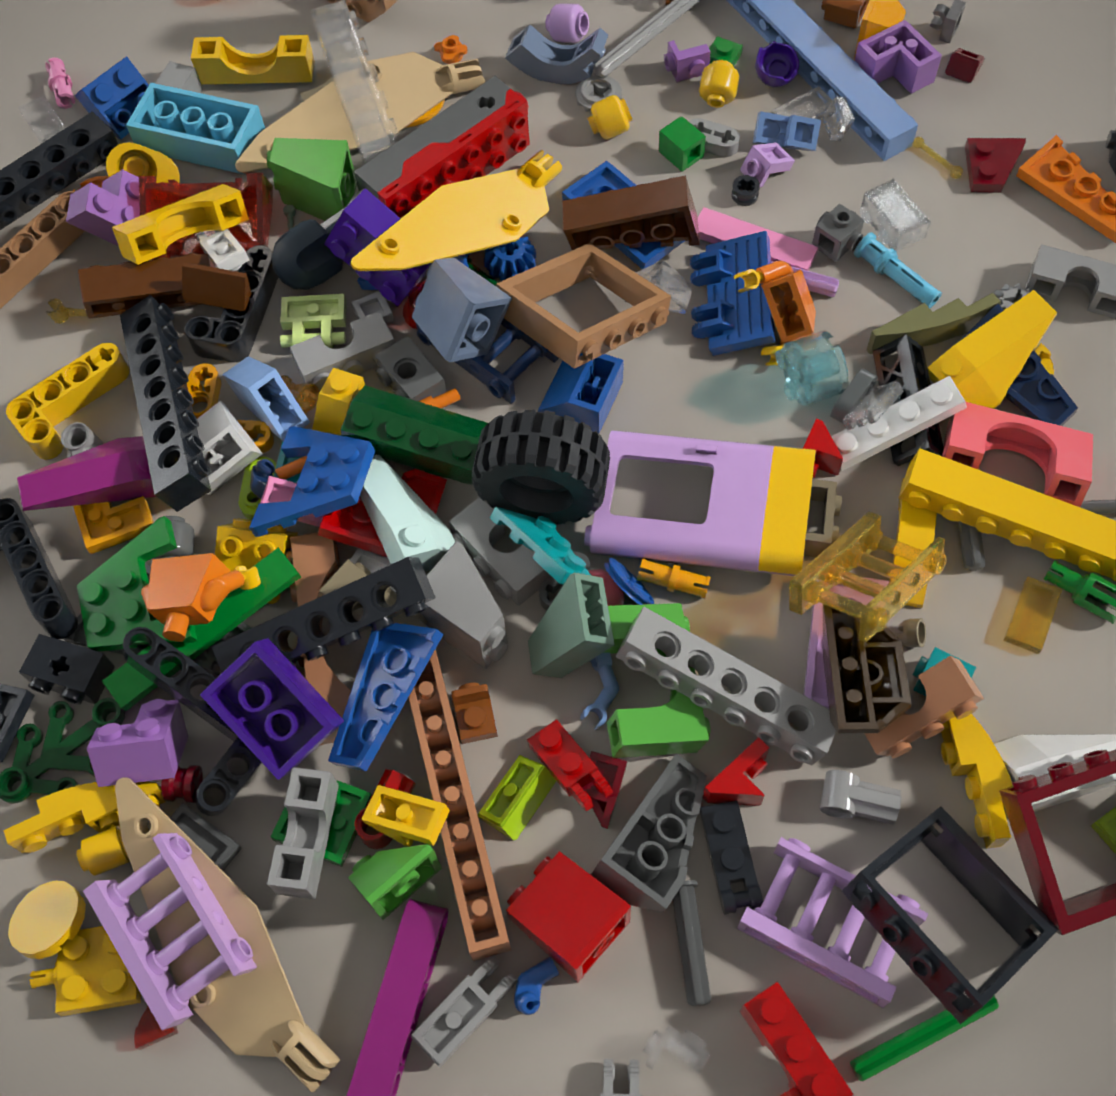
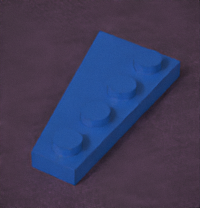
(381, 687)

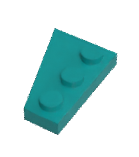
(541, 536)

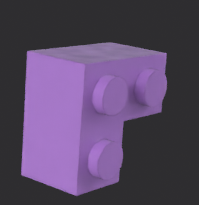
(901, 54)
(102, 208)
(140, 750)

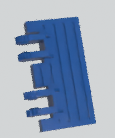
(737, 317)

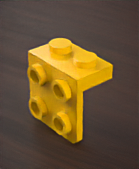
(240, 547)

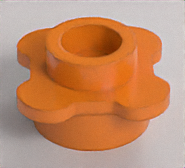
(451, 49)

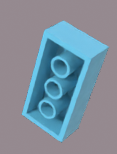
(194, 126)

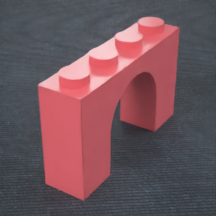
(1058, 450)

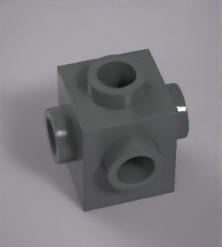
(838, 232)

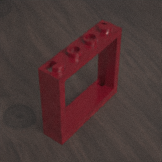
(1017, 800)

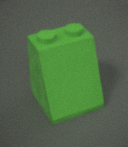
(313, 174)

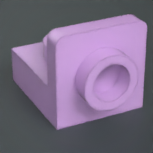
(765, 160)

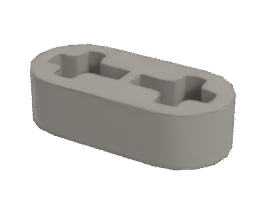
(716, 136)

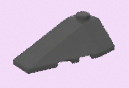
(653, 848)

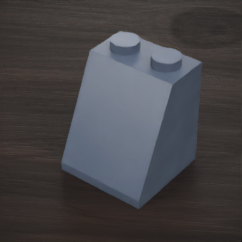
(459, 310)

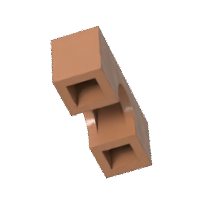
(948, 695)

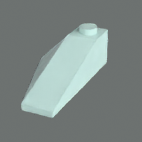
(402, 518)

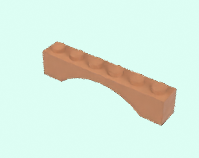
(316, 562)

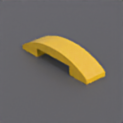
(916, 529)

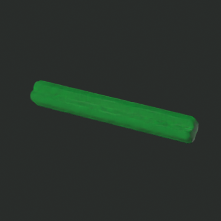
(913, 1041)

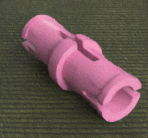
(60, 83)

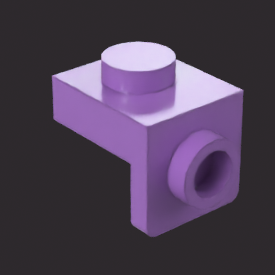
(687, 62)

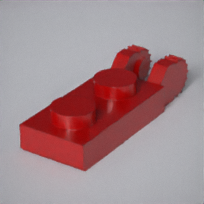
(568, 763)

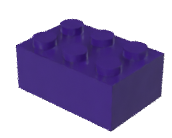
(357, 228)
(272, 707)

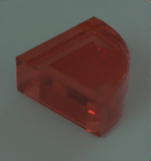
(149, 1031)

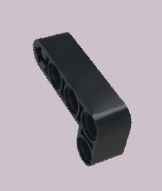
(235, 332)

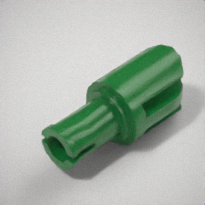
(1081, 587)

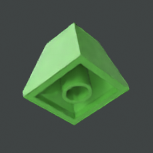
(394, 876)

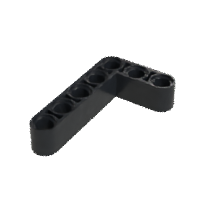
(35, 572)
(179, 688)

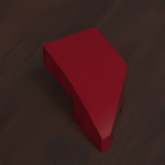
(613, 771)

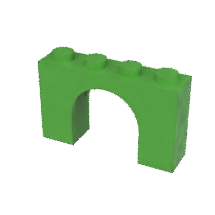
(659, 730)

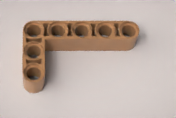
(35, 247)

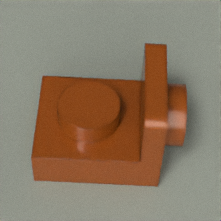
(474, 712)

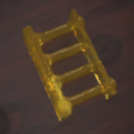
(853, 550)

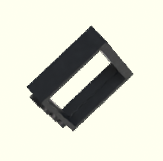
(983, 881)

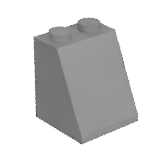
(465, 608)

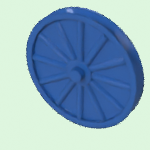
(628, 582)

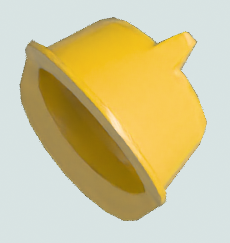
(141, 162)

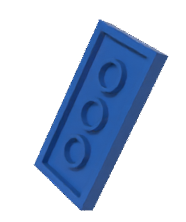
(608, 178)

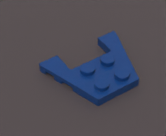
(328, 481)

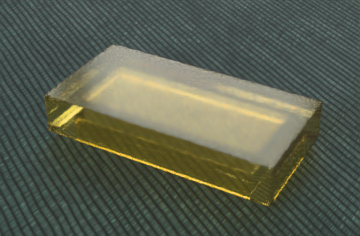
(1033, 615)

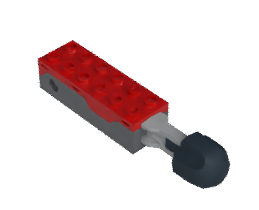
(450, 148)

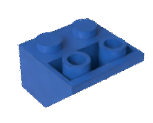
(114, 95)
(585, 391)

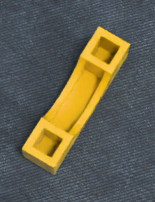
(222, 64)
(153, 232)

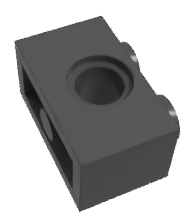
(405, 361)

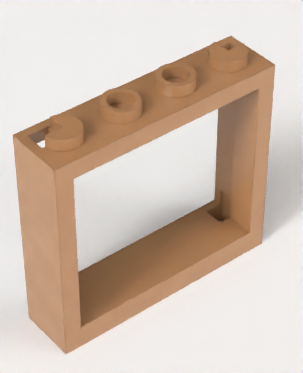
(648, 302)

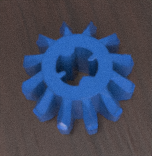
(510, 259)

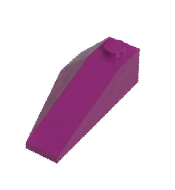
(97, 475)

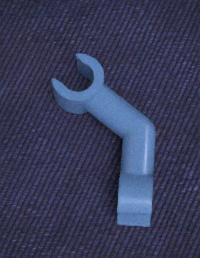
(603, 664)

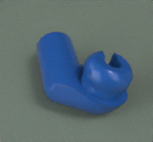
(530, 983)

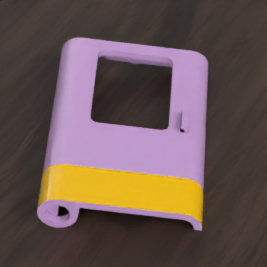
(753, 511)

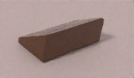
(215, 286)

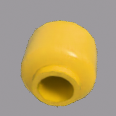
(719, 83)
(610, 117)

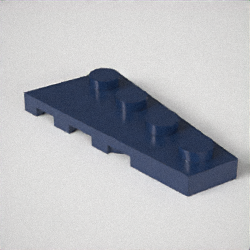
(1035, 389)

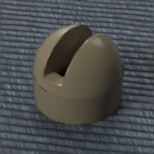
(913, 632)

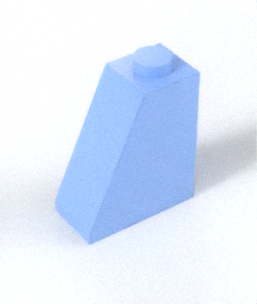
(266, 395)

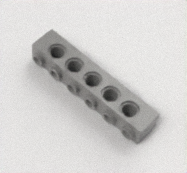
(744, 681)

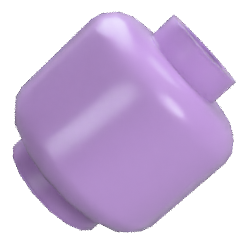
(567, 23)

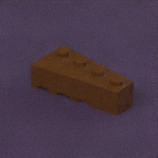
(633, 215)

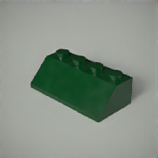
(414, 433)

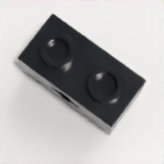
(66, 670)

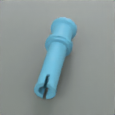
(886, 261)

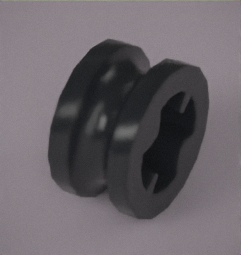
(746, 183)

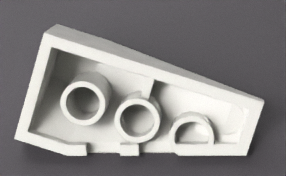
(1035, 753)

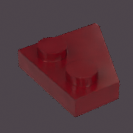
(991, 162)

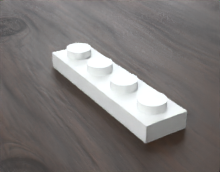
(900, 422)

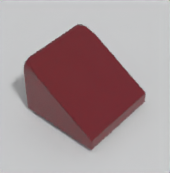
(964, 65)

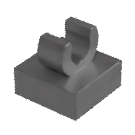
(949, 19)

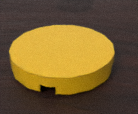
(46, 919)

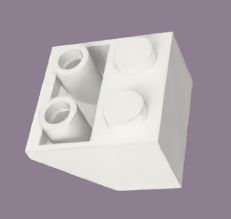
(225, 444)

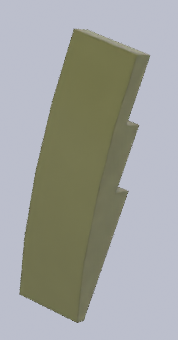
(935, 326)

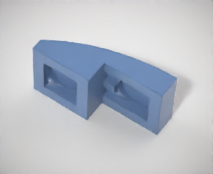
(787, 131)

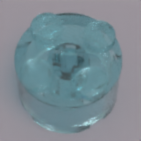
(812, 368)

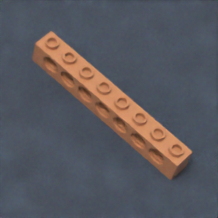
(461, 831)

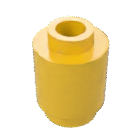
(102, 852)

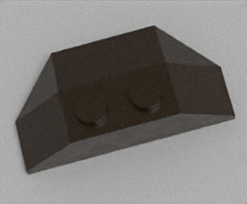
(863, 679)

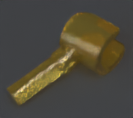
(61, 312)

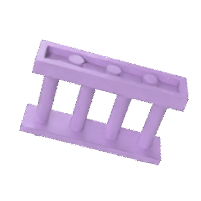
(130, 933)
(798, 941)

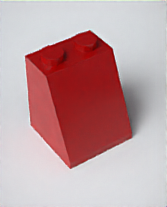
(568, 914)

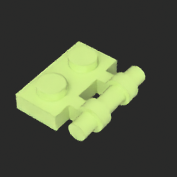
(310, 313)

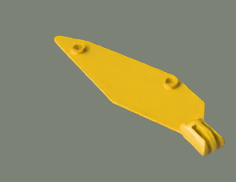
(465, 218)

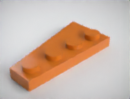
(1069, 185)

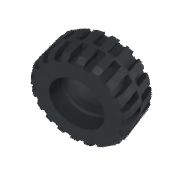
(541, 466)

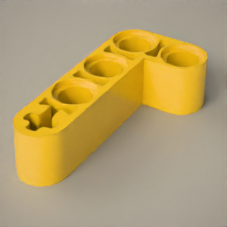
(64, 394)

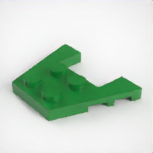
(112, 593)

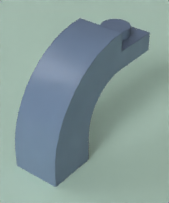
(556, 62)

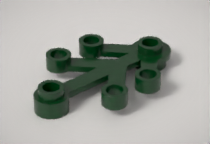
(55, 753)

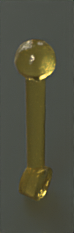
(955, 171)

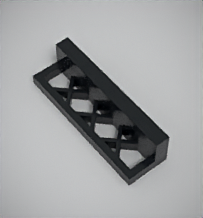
(915, 377)

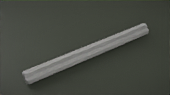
(642, 36)

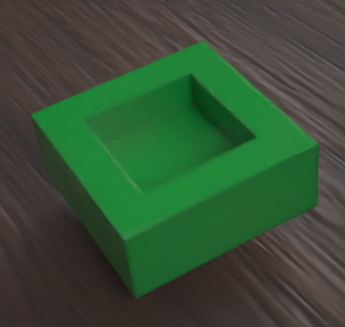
(725, 50)

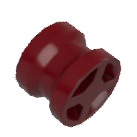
(183, 785)

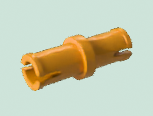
(673, 578)

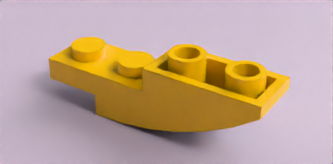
(972, 753)
(69, 810)

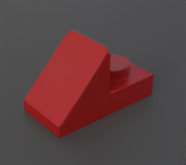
(827, 454)
(733, 782)

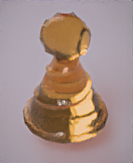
(304, 394)

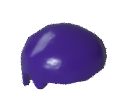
(777, 64)

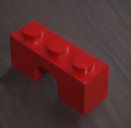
(793, 1044)

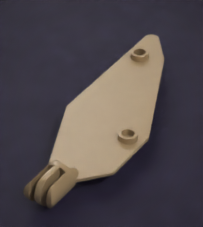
(411, 89)
(249, 1011)

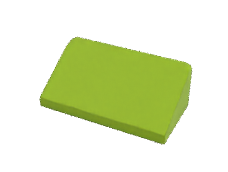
(517, 797)

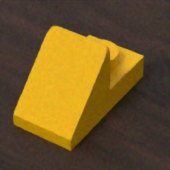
(405, 816)

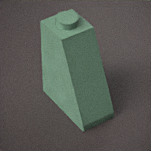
(572, 629)

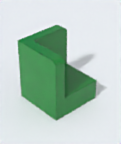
(681, 143)

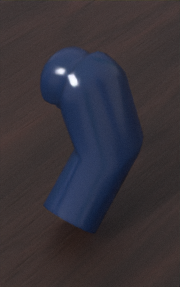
(260, 475)

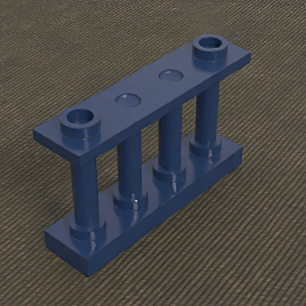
(497, 383)

